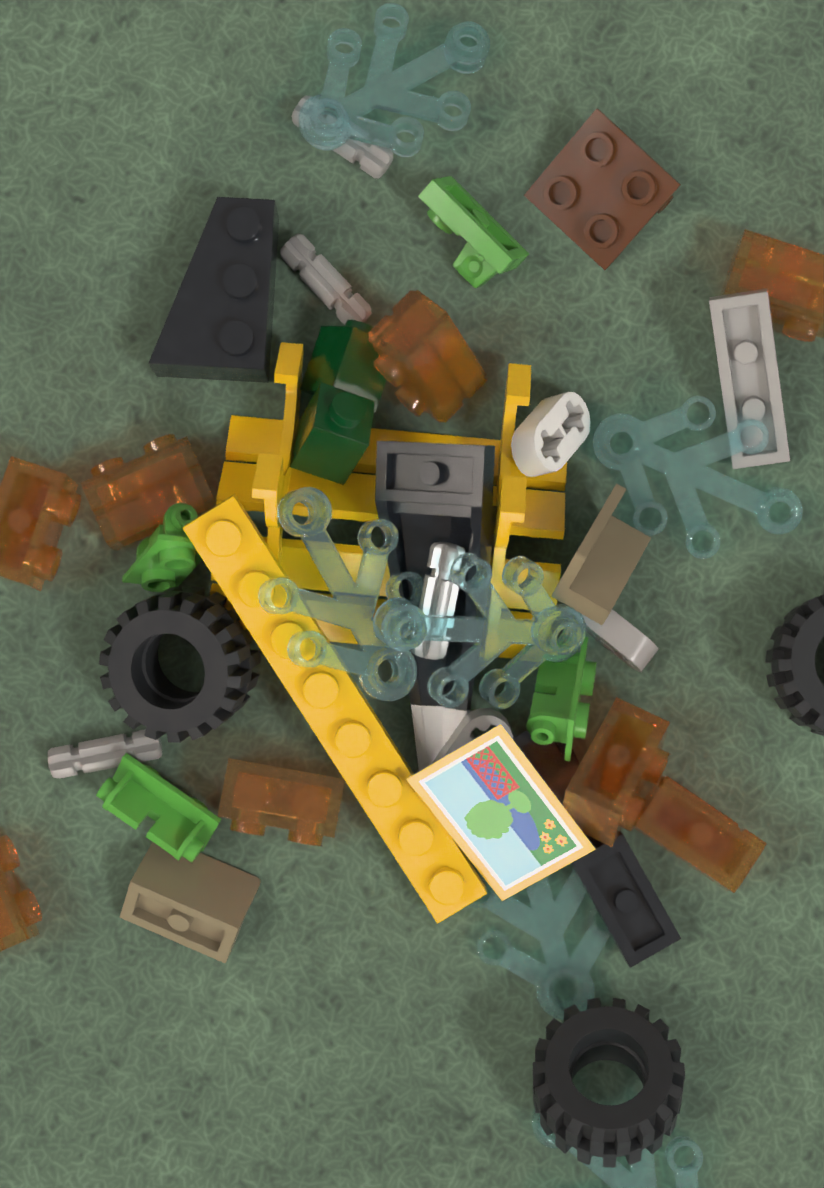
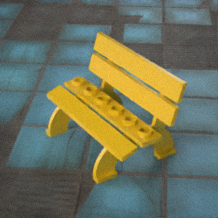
(267, 482)

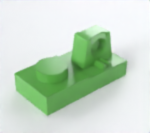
(488, 244)

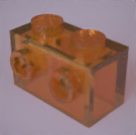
(32, 517)
(614, 771)
(281, 798)

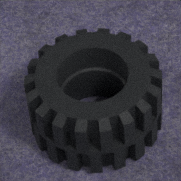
(794, 664)
(146, 691)
(619, 1037)

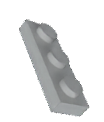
(750, 373)

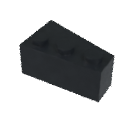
(226, 298)

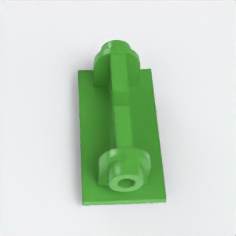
(167, 554)
(562, 714)
(139, 791)

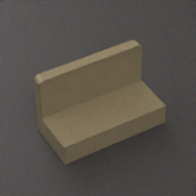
(602, 563)
(190, 902)

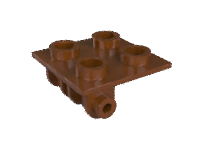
(602, 189)

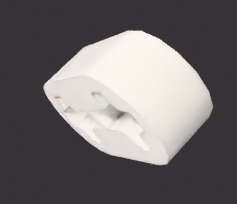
(550, 434)

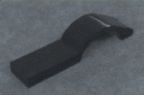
(608, 873)

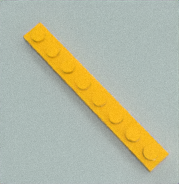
(336, 713)

